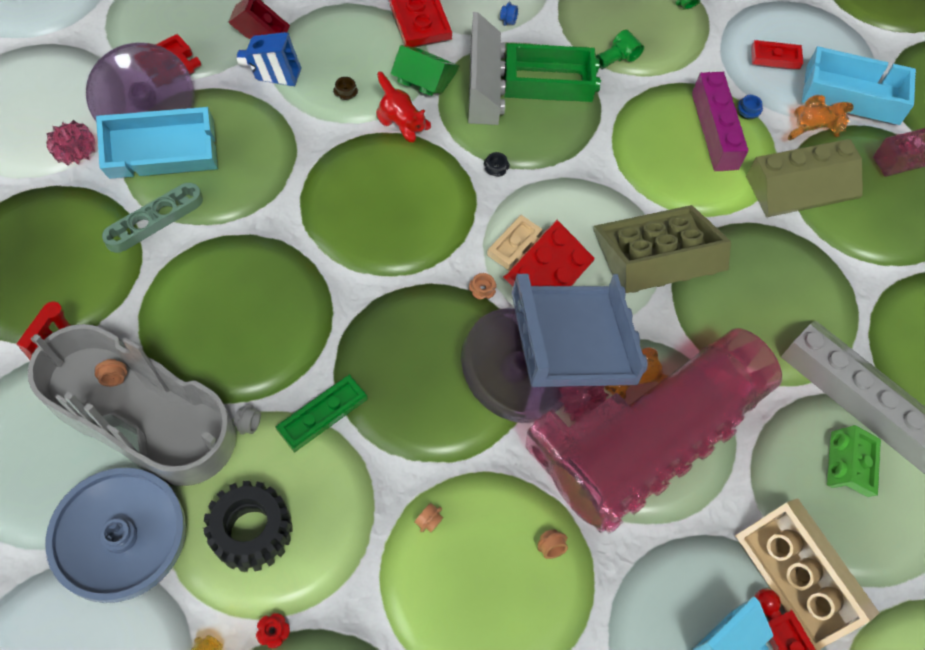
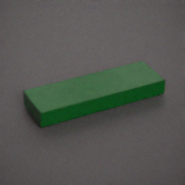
(321, 413)

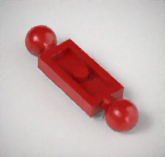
(785, 627)

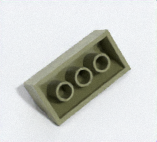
(807, 177)

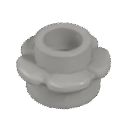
(247, 420)

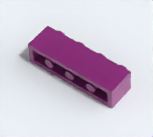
(719, 121)

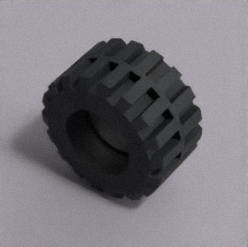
(234, 505)

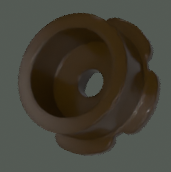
(345, 88)

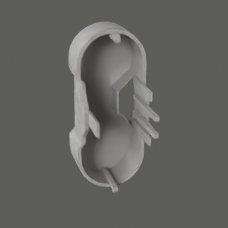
(178, 424)

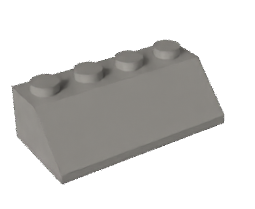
(486, 73)

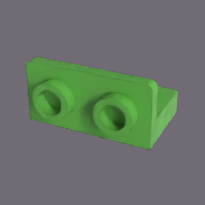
(854, 460)

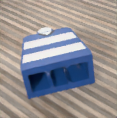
(271, 59)

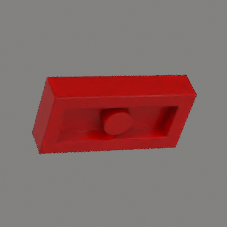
(777, 54)

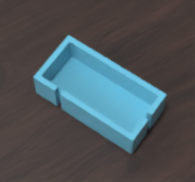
(855, 80)
(156, 142)

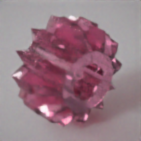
(70, 142)
(581, 400)

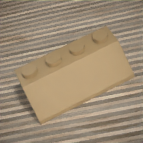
(807, 574)

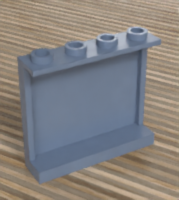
(577, 334)

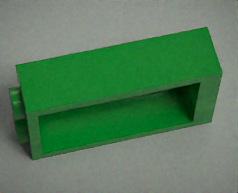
(551, 59)

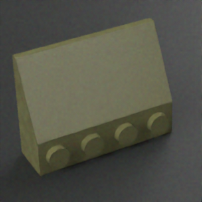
(663, 248)

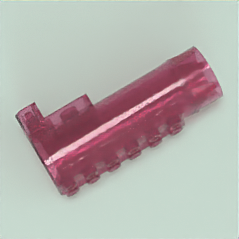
(630, 451)

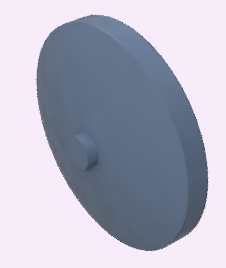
(115, 535)

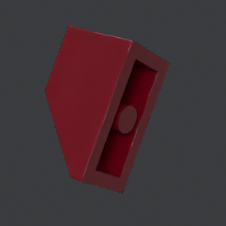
(256, 18)

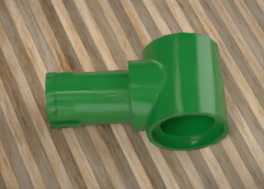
(623, 47)

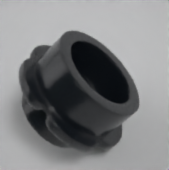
(496, 159)

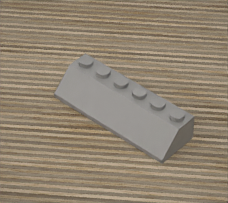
(861, 390)

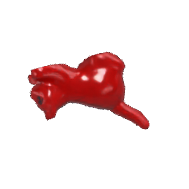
(398, 109)

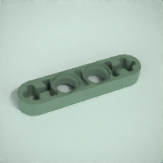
(150, 213)

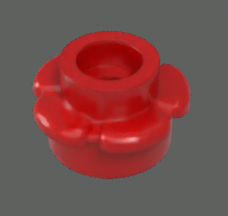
(276, 639)

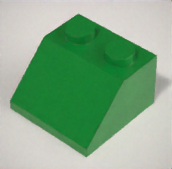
(423, 69)

